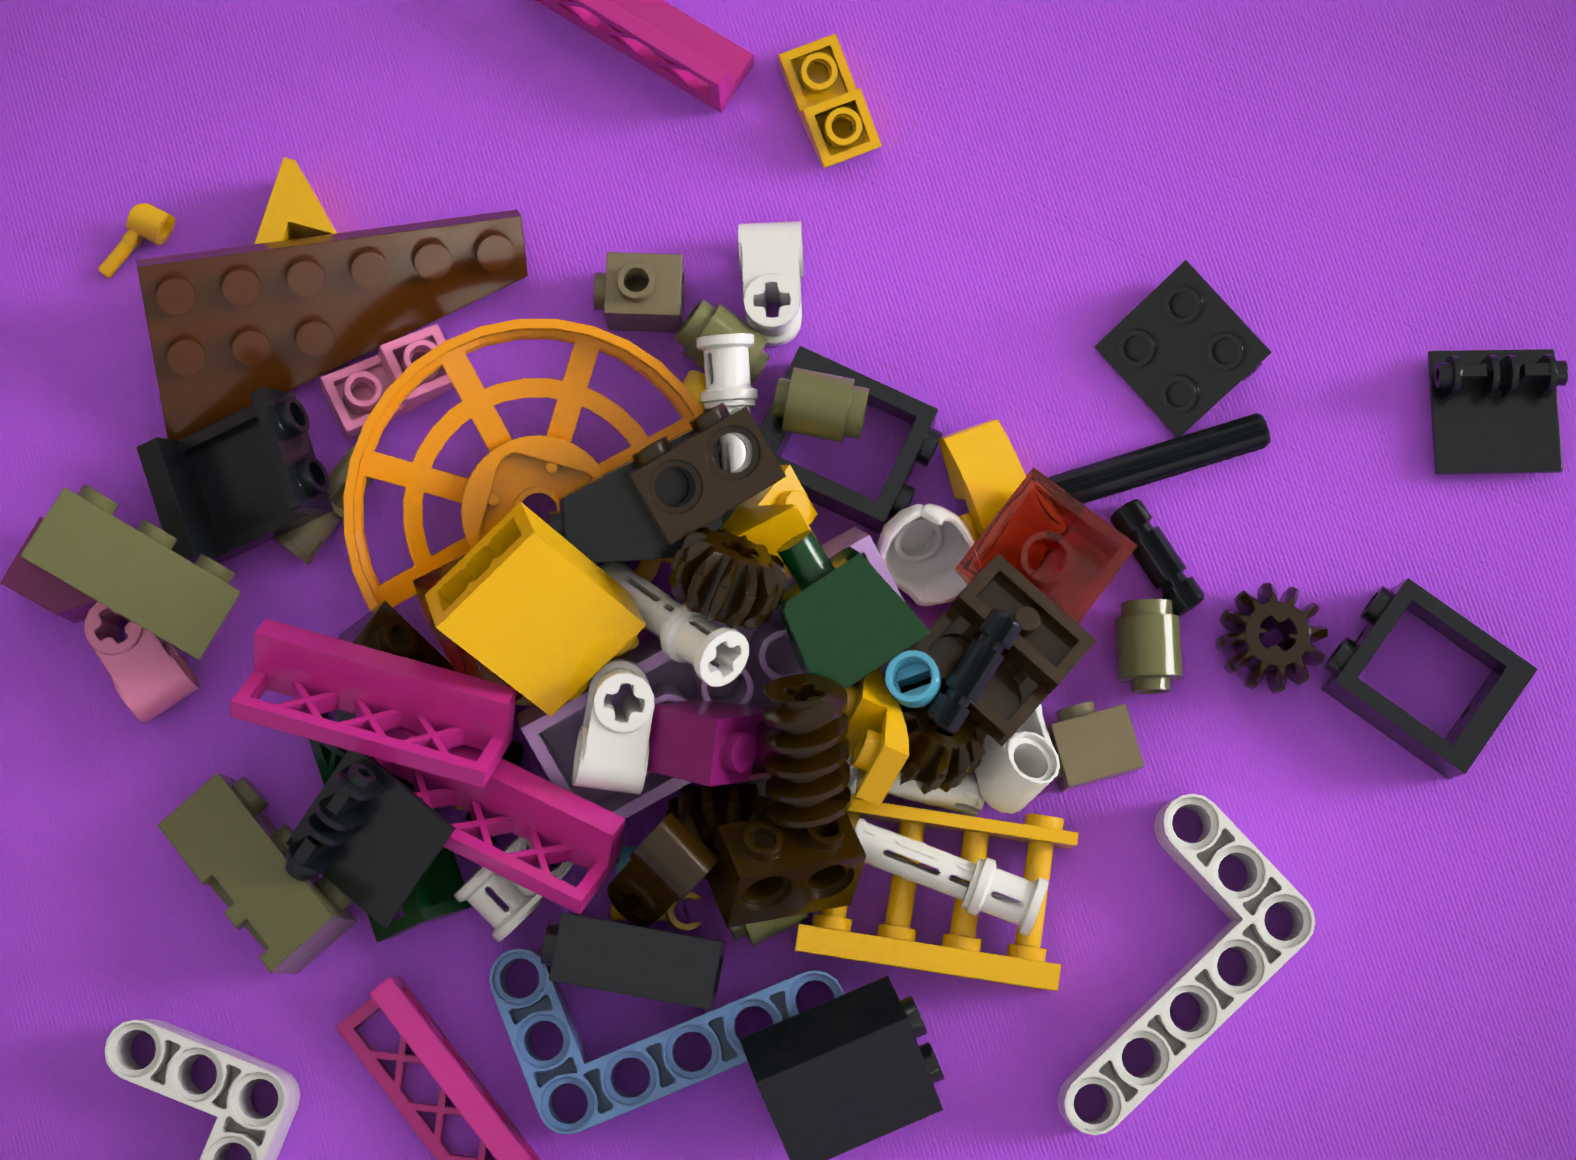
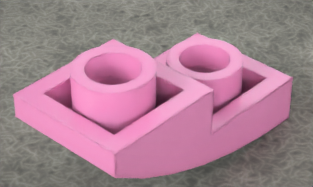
(358, 388)

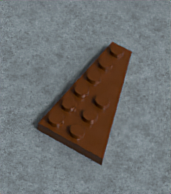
(309, 305)

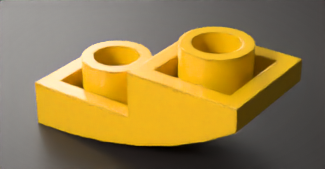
(828, 101)
(982, 469)
(875, 737)

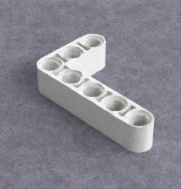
(1200, 975)
(228, 1097)

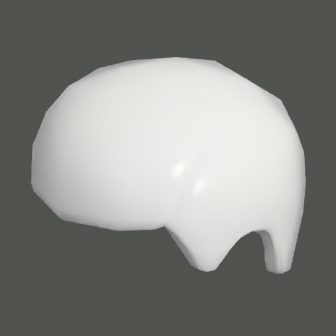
(923, 550)

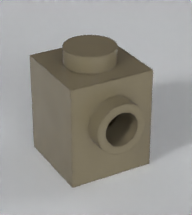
(641, 291)
(1094, 744)

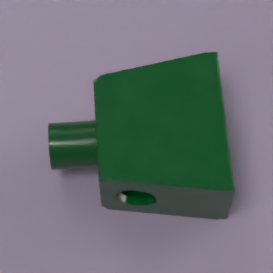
(842, 612)

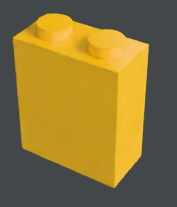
(535, 610)

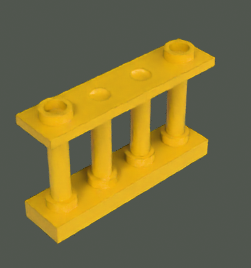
(960, 949)

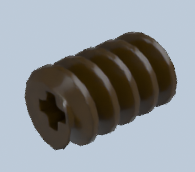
(806, 750)

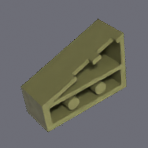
(133, 570)
(244, 862)

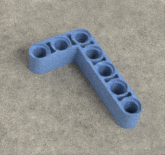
(656, 1051)

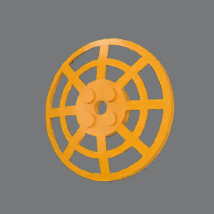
(511, 467)

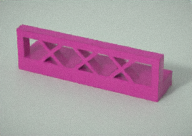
(664, 43)
(384, 695)
(515, 801)
(447, 1068)

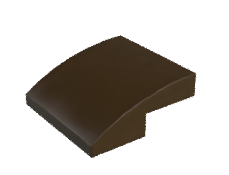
(1033, 665)

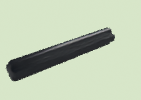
(1165, 459)

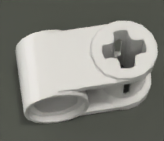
(772, 273)
(615, 740)
(1020, 768)
(519, 899)

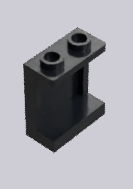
(238, 479)

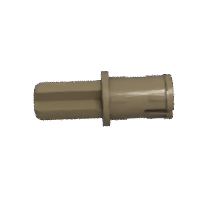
(308, 538)

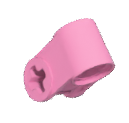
(142, 667)

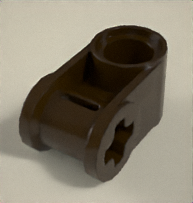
(660, 872)

